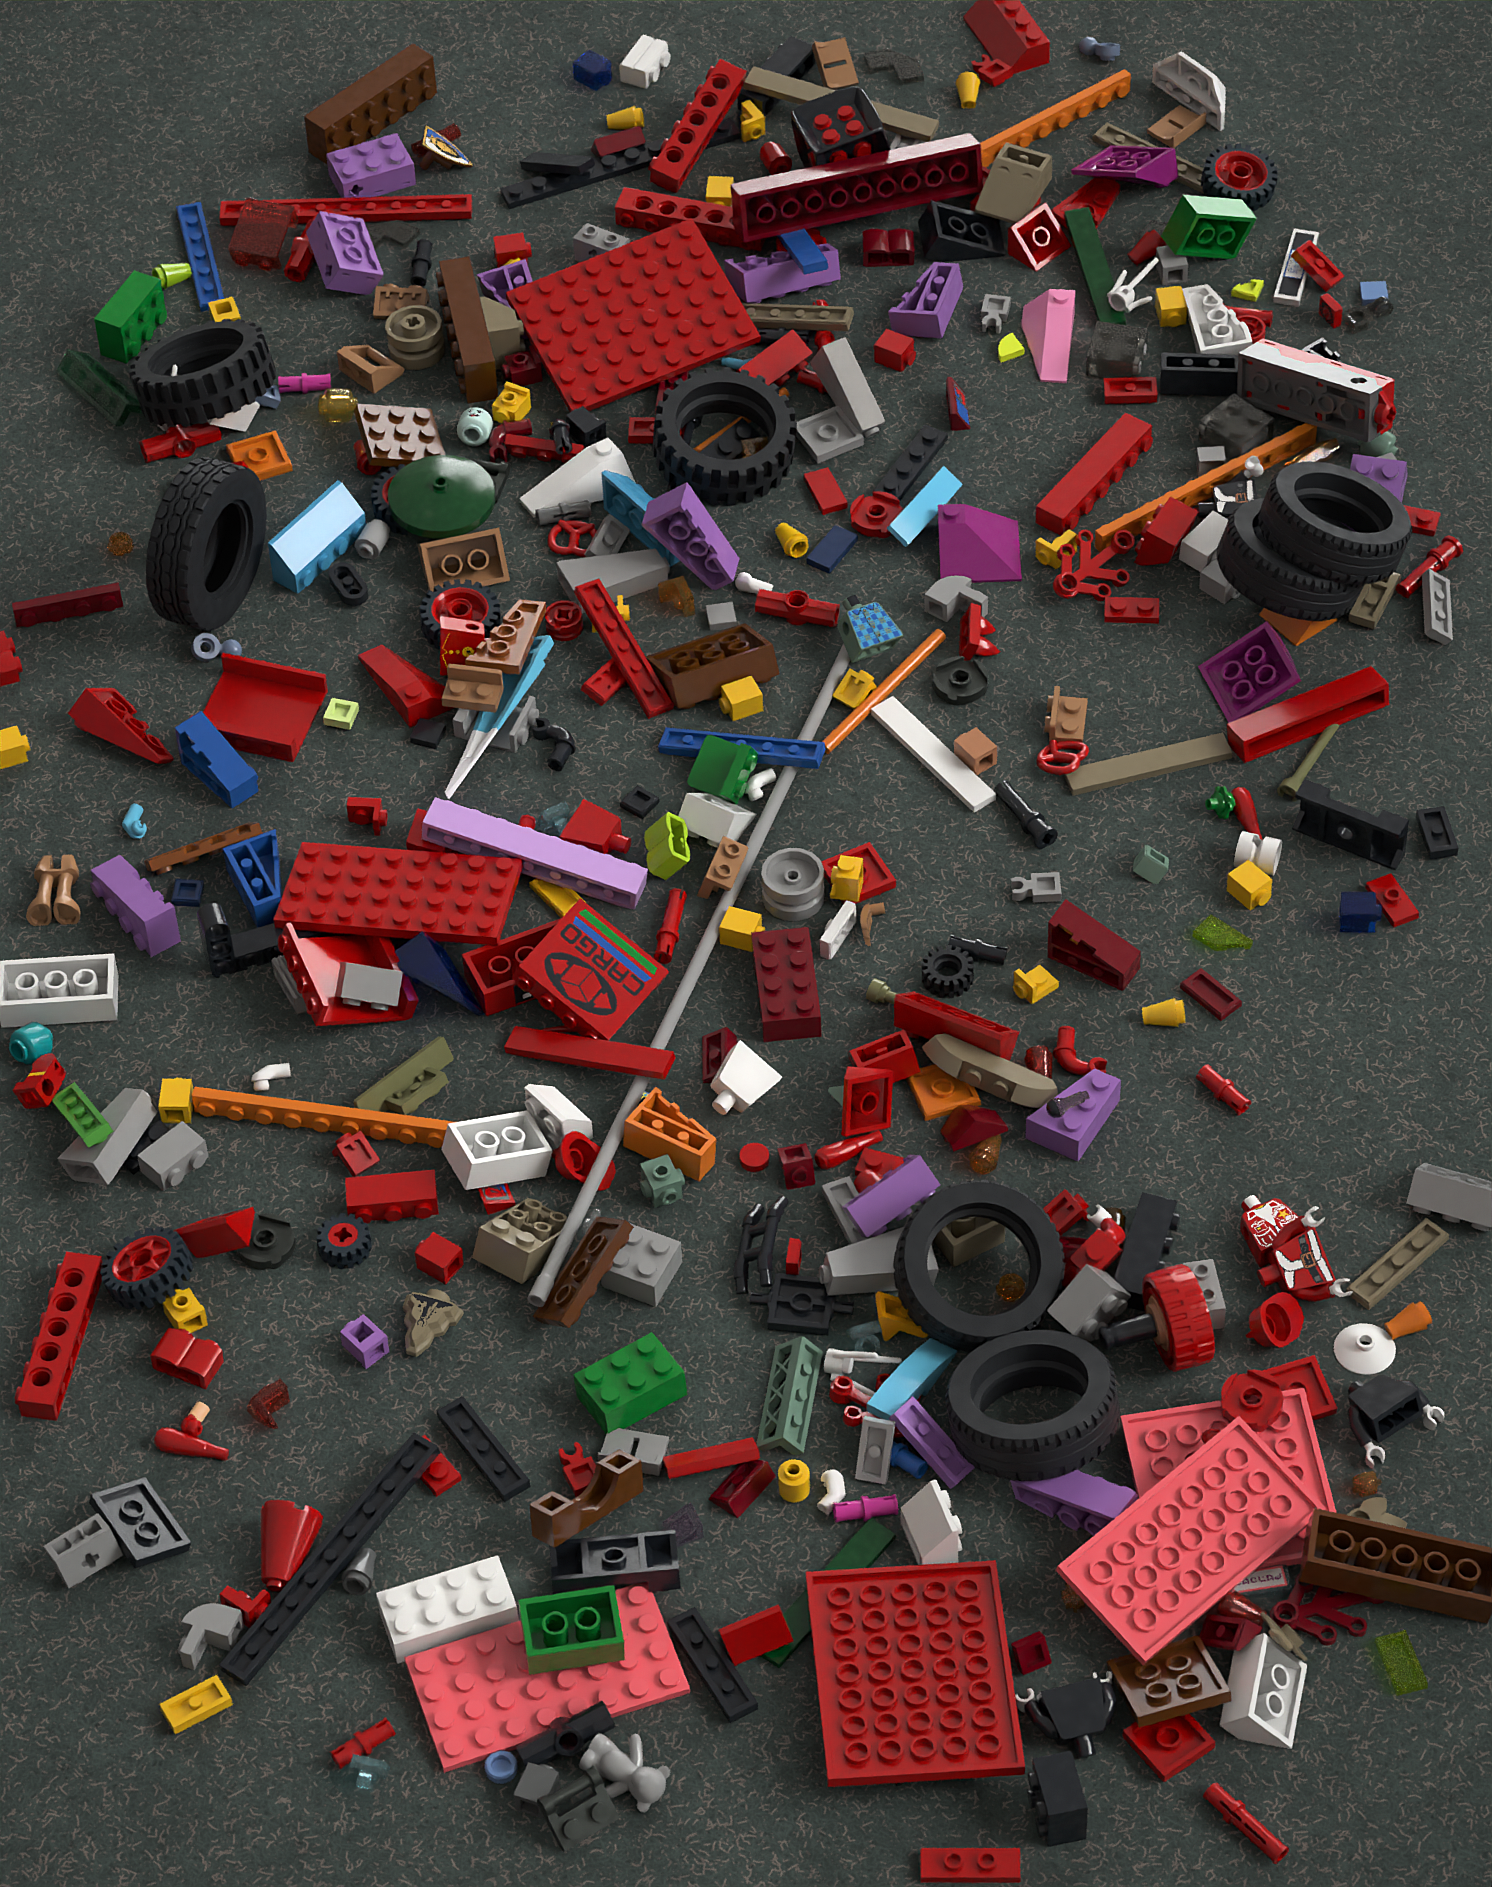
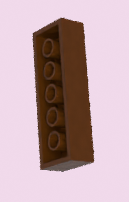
(371, 102)
(466, 330)
(1398, 1565)

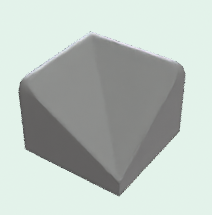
(1209, 458)

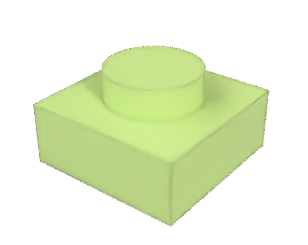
(341, 713)

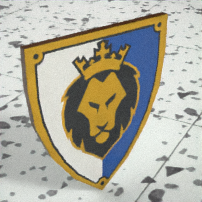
(441, 151)

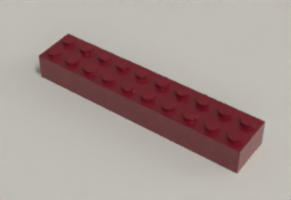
(856, 187)

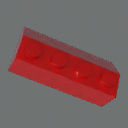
(1009, 33)
(930, 1017)

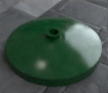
(441, 496)

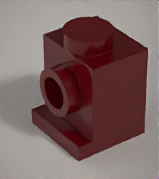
(522, 368)

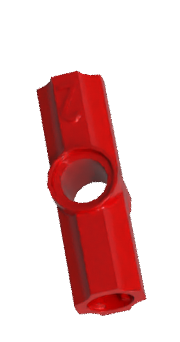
(301, 257)
(179, 441)
(797, 607)

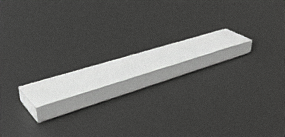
(933, 754)

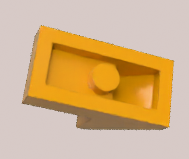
(894, 1317)

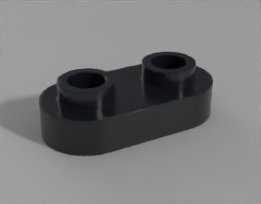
(352, 588)

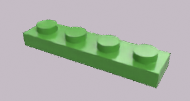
(82, 1115)

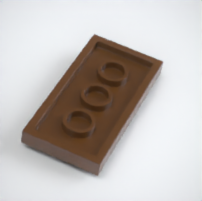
(583, 1271)

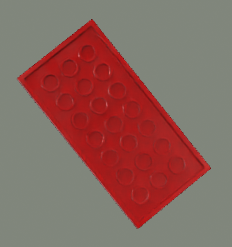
(399, 893)

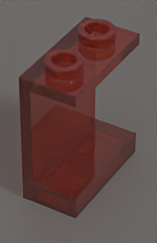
(261, 233)

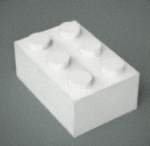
(496, 1150)

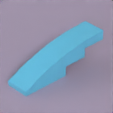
(924, 506)
(911, 1378)

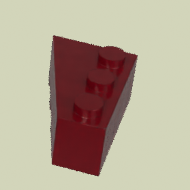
(1091, 947)

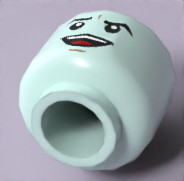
(474, 426)

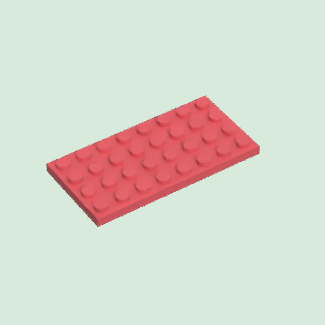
(1190, 1540)
(486, 1702)

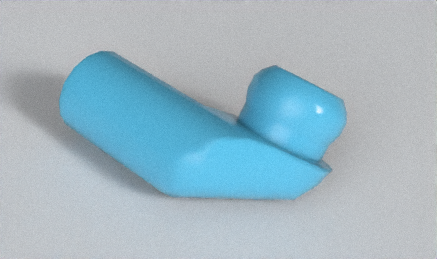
(132, 823)

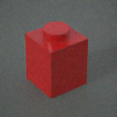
(511, 247)
(894, 350)
(439, 1257)

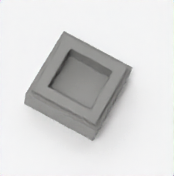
(721, 616)

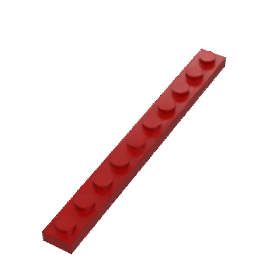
(368, 208)

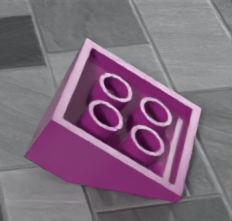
(1132, 164)
(978, 544)
(1250, 672)

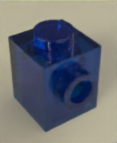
(592, 70)
(1359, 912)

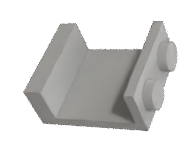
(511, 733)

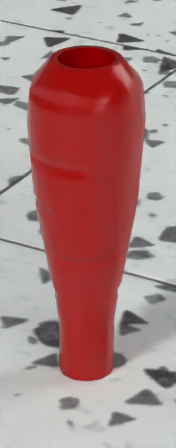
(1245, 810)
(842, 1151)
(181, 1443)

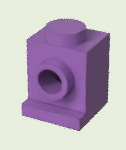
(364, 1341)

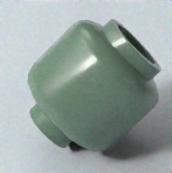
(1379, 446)

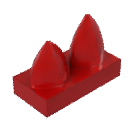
(971, 627)

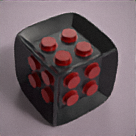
(837, 128)

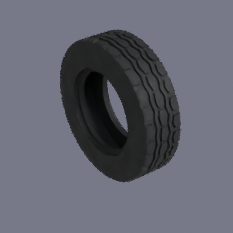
(206, 543)

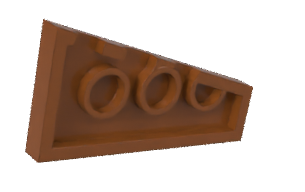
(511, 640)
(212, 845)

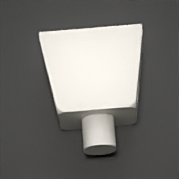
(742, 1079)

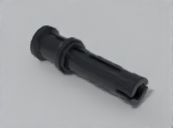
(1031, 821)

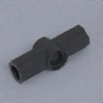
(583, 1726)

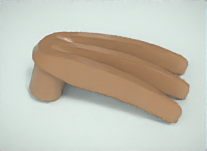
(866, 918)

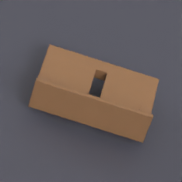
(830, 53)
(1183, 119)

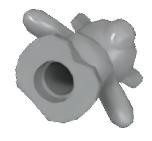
(626, 1773)

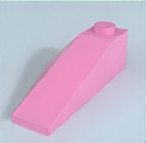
(1049, 331)

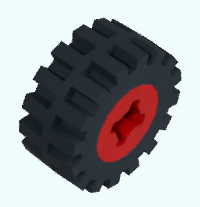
(355, 1245)

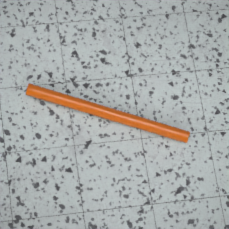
(883, 690)

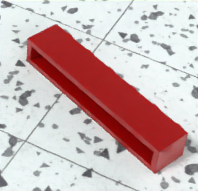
(1094, 474)
(1307, 714)

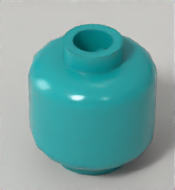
(30, 1042)

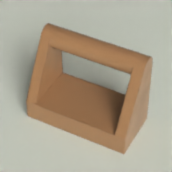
(364, 373)

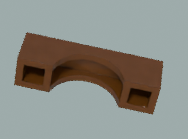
(614, 1483)

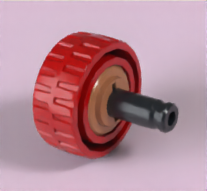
(1173, 1317)

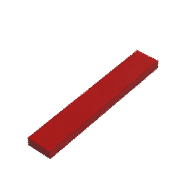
(623, 648)
(589, 1052)

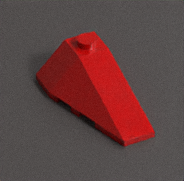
(405, 686)
(110, 717)

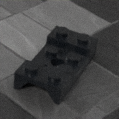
(1371, 837)
(641, 1557)

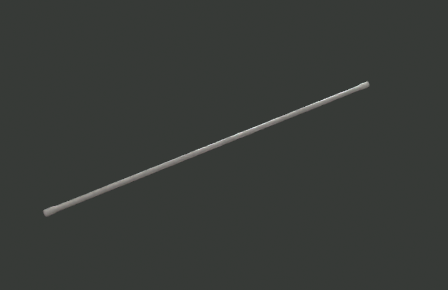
(545, 1281)

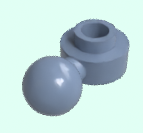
(1106, 51)
(229, 646)

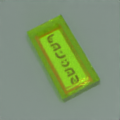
(1401, 1663)

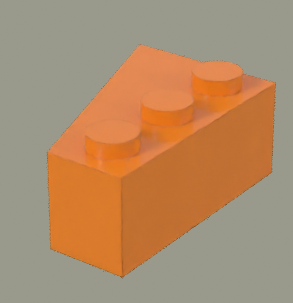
(662, 1129)

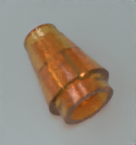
(985, 1154)

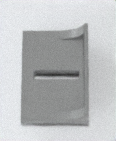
(649, 1450)

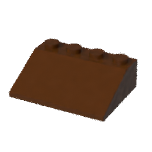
(703, 665)

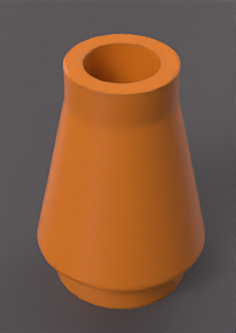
(1409, 1320)

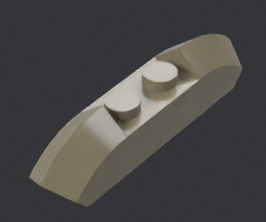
(990, 1072)

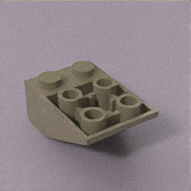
(1014, 183)
(519, 1239)

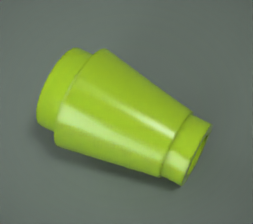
(172, 273)

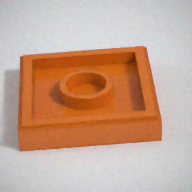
(261, 454)
(940, 1092)

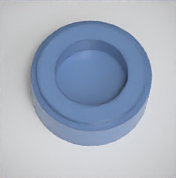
(501, 1767)

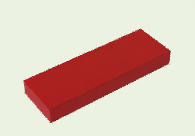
(711, 1458)

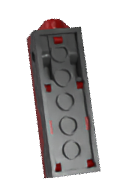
(1316, 390)

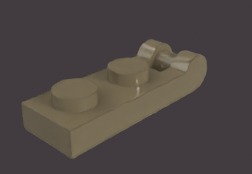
(1373, 601)

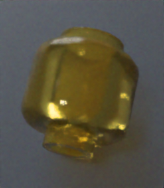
(337, 405)

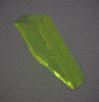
(1220, 936)

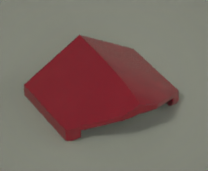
(971, 1125)

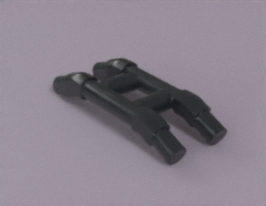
(763, 1253)

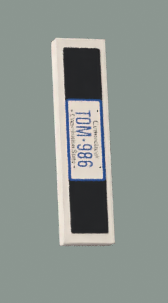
(1292, 276)

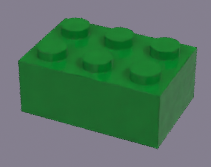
(1208, 227)
(130, 317)
(630, 1384)
(571, 1629)

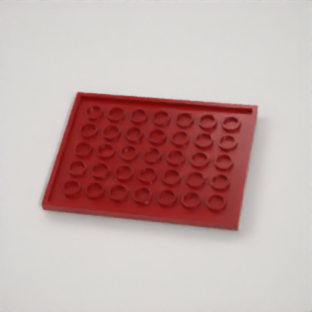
(633, 317)
(913, 1674)

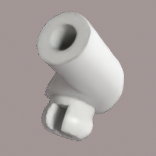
(748, 584)
(758, 781)
(269, 1072)
(835, 1490)

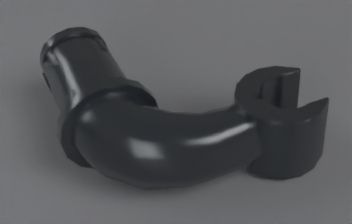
(559, 434)
(563, 745)

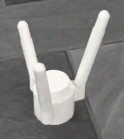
(1122, 297)
(841, 1362)

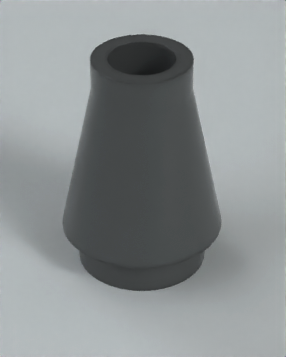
(359, 1574)

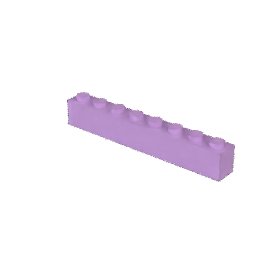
(541, 854)

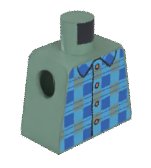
(867, 629)

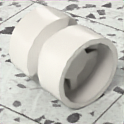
(1262, 853)

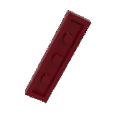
(67, 604)

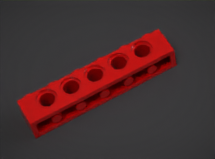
(673, 174)
(660, 211)
(68, 1316)

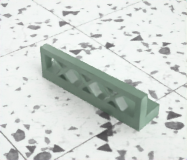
(796, 1395)

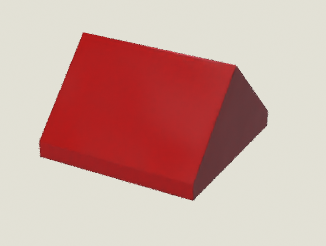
(1037, 238)
(866, 1100)
(218, 1233)
(756, 1635)

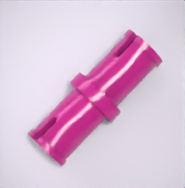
(304, 383)
(865, 1508)

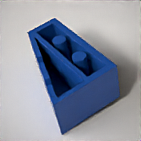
(214, 760)
(256, 875)

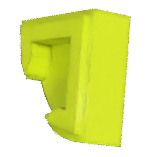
(1248, 291)
(1009, 348)

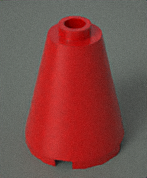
(285, 1540)

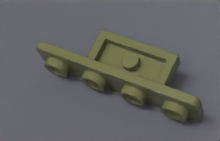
(410, 1082)

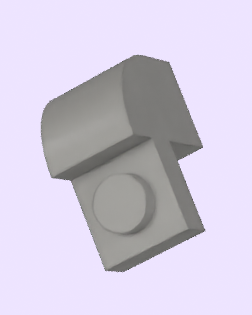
(953, 594)
(208, 1625)

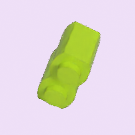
(667, 846)

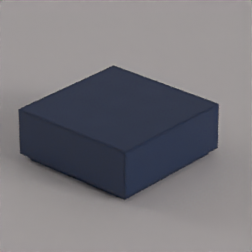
(187, 892)

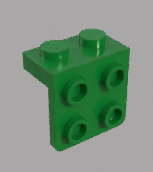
(723, 768)

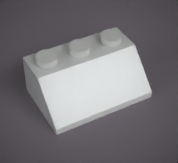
(1264, 1693)

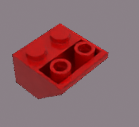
(1164, 535)
(889, 1052)

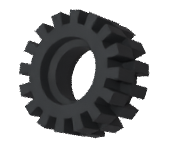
(947, 984)

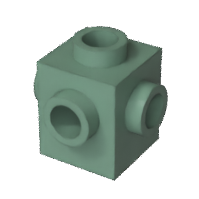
(661, 1181)

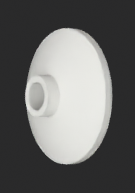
(1360, 1357)

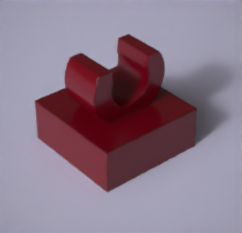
(1031, 1653)

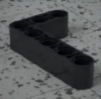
(236, 952)

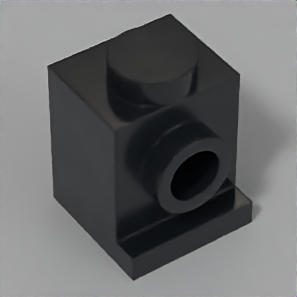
(585, 427)

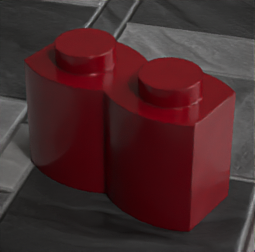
(888, 247)

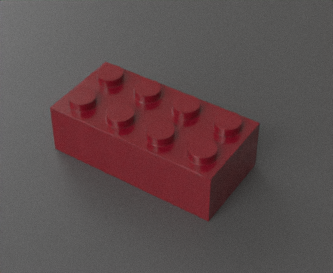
(786, 984)

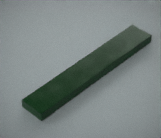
(1092, 264)
(858, 1553)

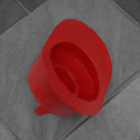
(576, 1157)
(1276, 1321)

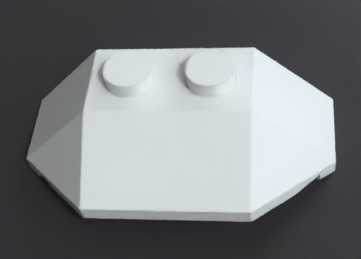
(1192, 86)

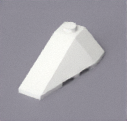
(1213, 325)
(578, 478)

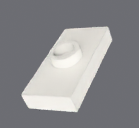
(837, 930)

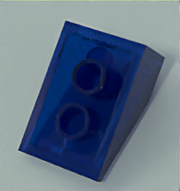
(431, 965)

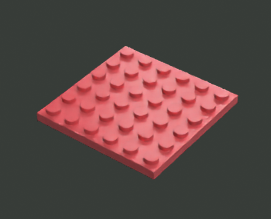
(1167, 1437)

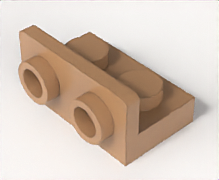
(391, 298)
(473, 688)
(1066, 717)
(723, 867)

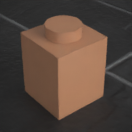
(975, 751)

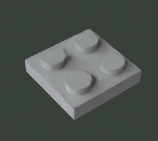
(828, 434)

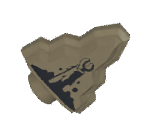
(427, 1318)

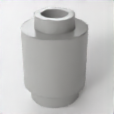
(372, 539)

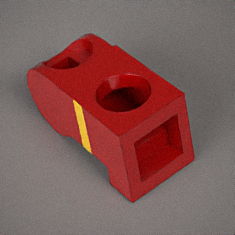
(41, 1082)

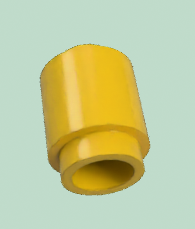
(793, 1481)

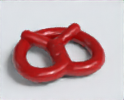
(574, 538)
(1061, 757)

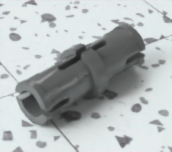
(564, 512)

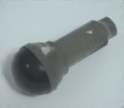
(1058, 1106)

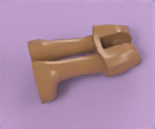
(65, 908)

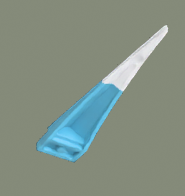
(488, 722)

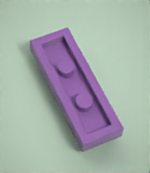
(931, 1442)

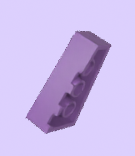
(778, 275)
(691, 535)
(136, 905)
(1076, 1499)

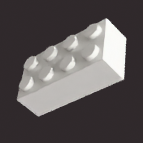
(58, 990)
(446, 1607)

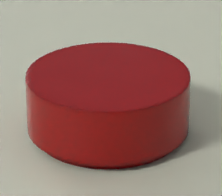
(754, 1157)

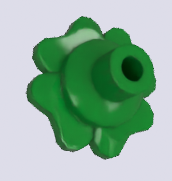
(1221, 802)

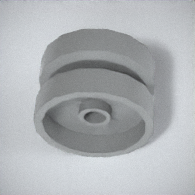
(793, 884)

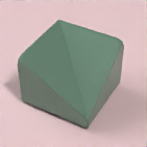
(1151, 864)

